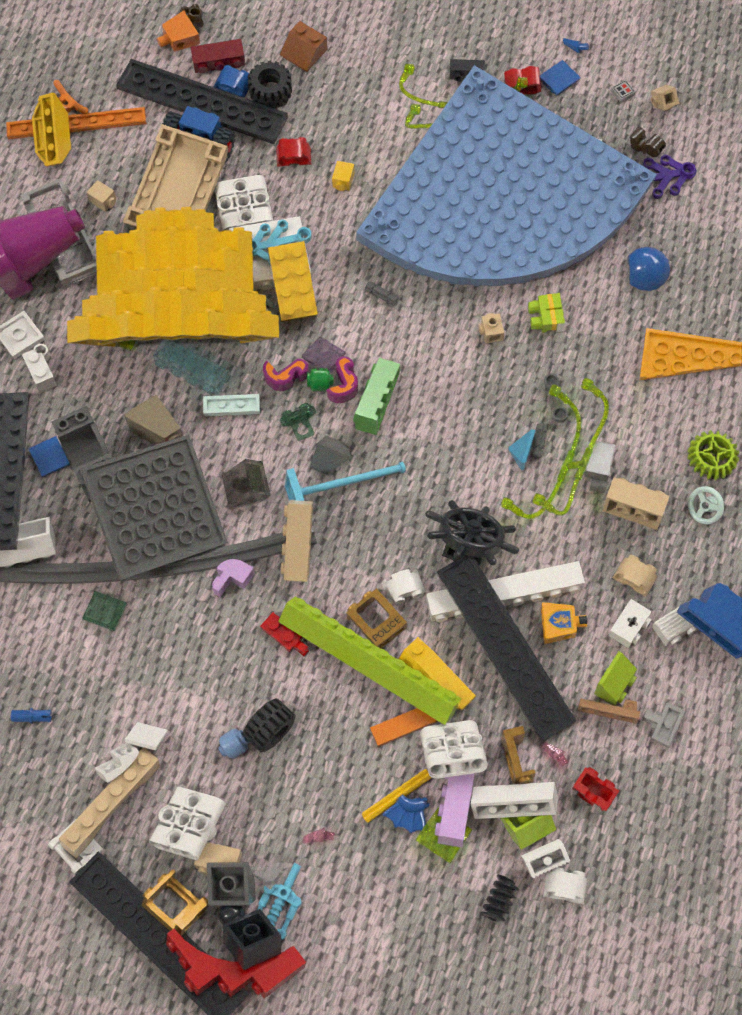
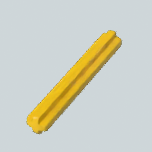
(389, 800)

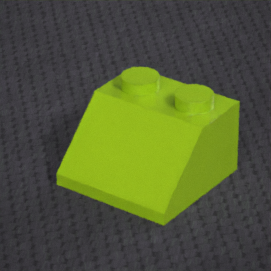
(616, 679)
(528, 829)

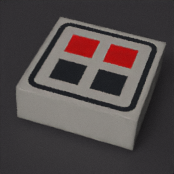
(623, 91)

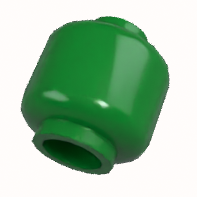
(319, 379)

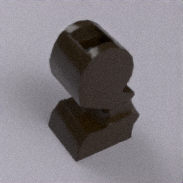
(651, 146)

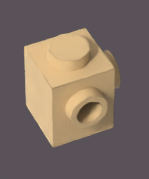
(664, 97)
(491, 328)

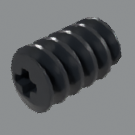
(499, 899)

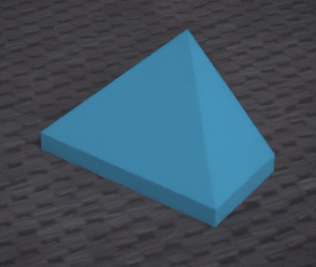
(521, 448)

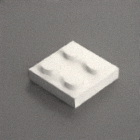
(20, 335)

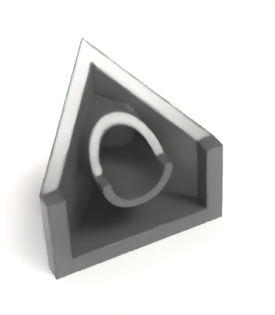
(329, 455)

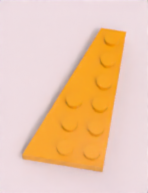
(679, 354)

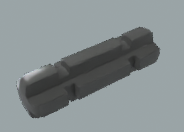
(381, 293)
(539, 440)

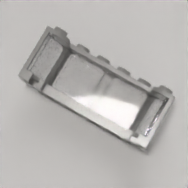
(78, 260)

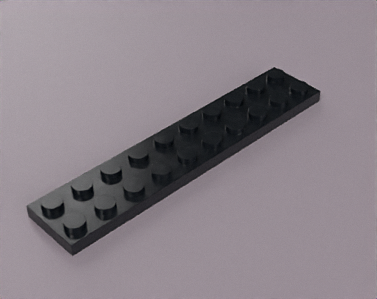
(179, 92)
(13, 433)
(506, 647)
(122, 905)

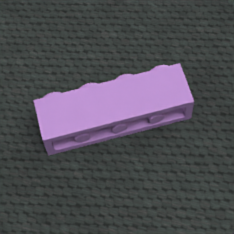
(454, 810)

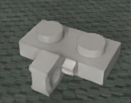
(664, 723)

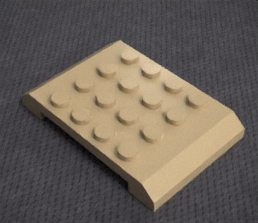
(178, 173)

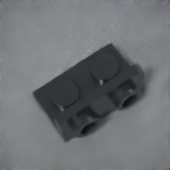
(461, 67)

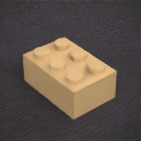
(635, 503)

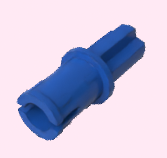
(31, 715)

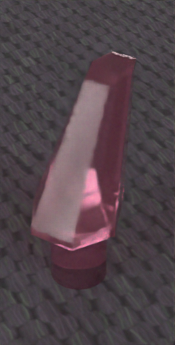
(555, 753)
(318, 836)

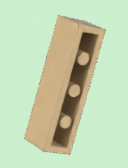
(298, 540)

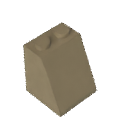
(153, 422)

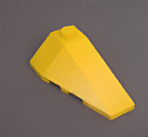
(425, 660)

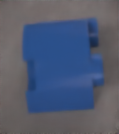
(233, 81)

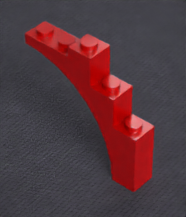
(206, 970)

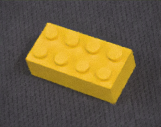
(292, 281)

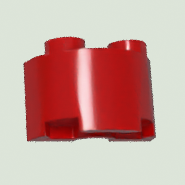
(293, 151)
(594, 790)

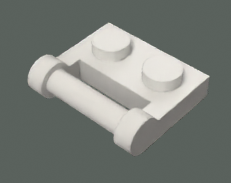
(87, 854)

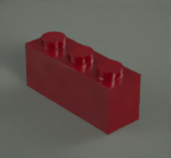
(217, 55)

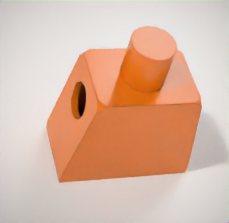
(179, 33)

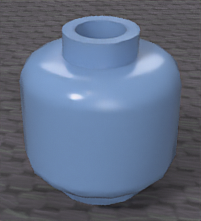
(233, 744)

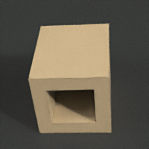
(101, 196)

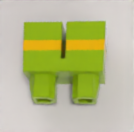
(550, 313)

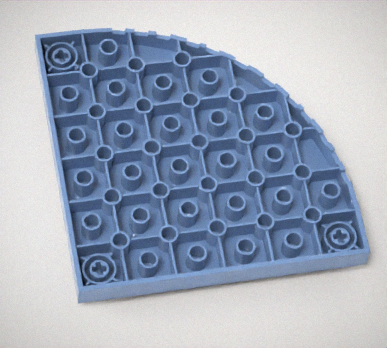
(502, 192)

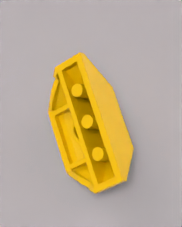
(51, 130)

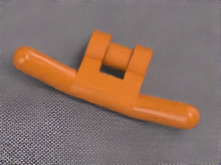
(65, 97)

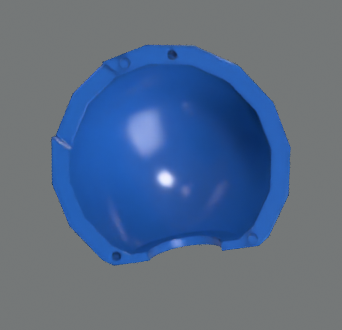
(648, 268)

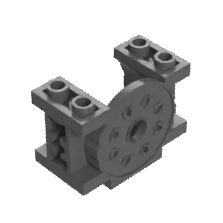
(81, 442)

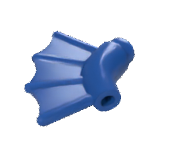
(408, 813)

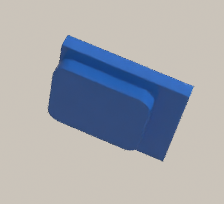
(559, 77)
(49, 456)

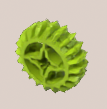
(698, 458)

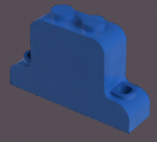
(717, 616)

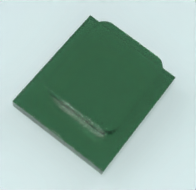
(104, 611)

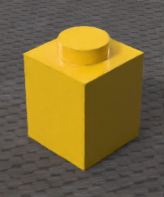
(343, 176)

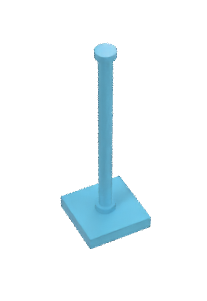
(295, 491)

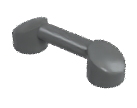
(559, 413)

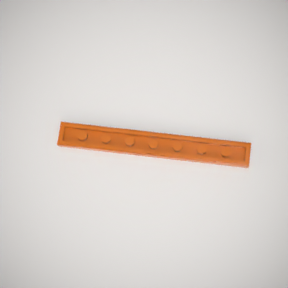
(85, 122)

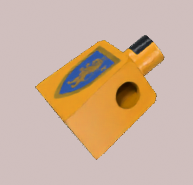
(560, 622)

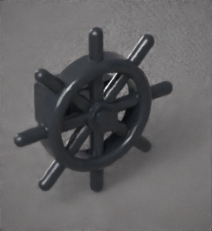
(470, 533)

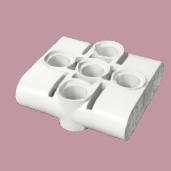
(253, 192)
(453, 749)
(187, 823)

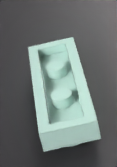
(231, 405)

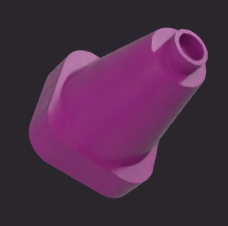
(32, 243)

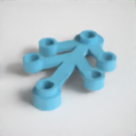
(274, 239)

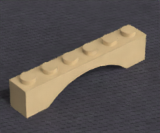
(87, 825)

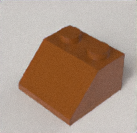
(304, 46)

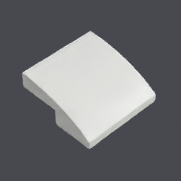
(122, 759)

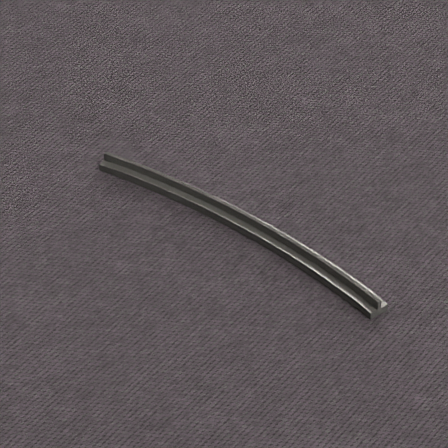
(106, 572)

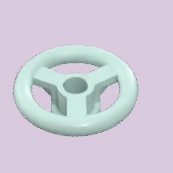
(715, 503)

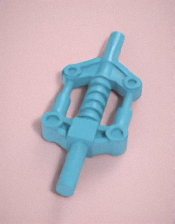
(284, 894)

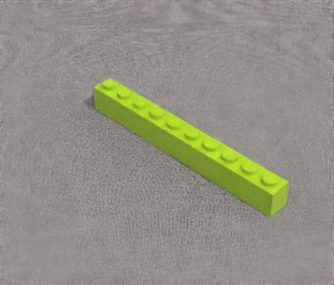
(370, 660)

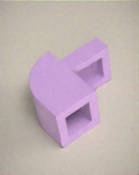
(232, 571)

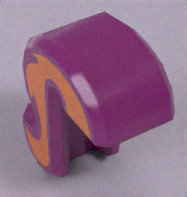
(285, 378)
(348, 379)

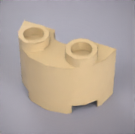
(636, 575)

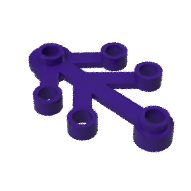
(666, 174)

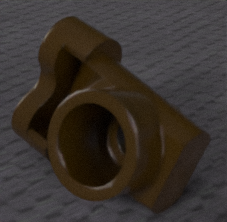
(194, 14)

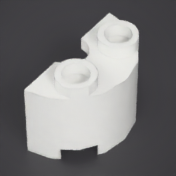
(403, 585)
(565, 885)

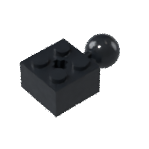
(249, 936)

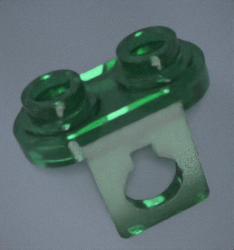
(299, 416)

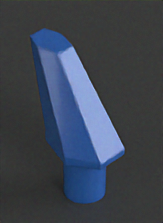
(577, 46)

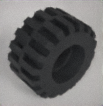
(270, 73)
(269, 725)

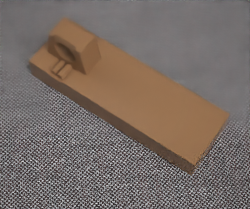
(626, 713)

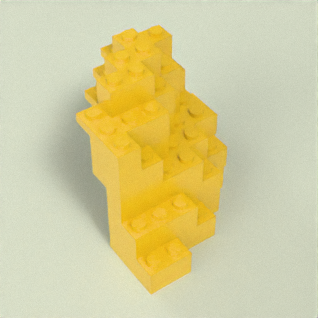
(174, 283)

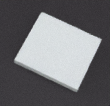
(146, 736)

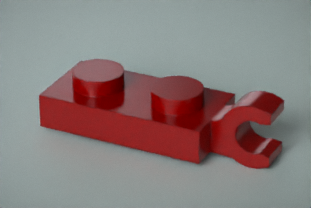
(283, 635)

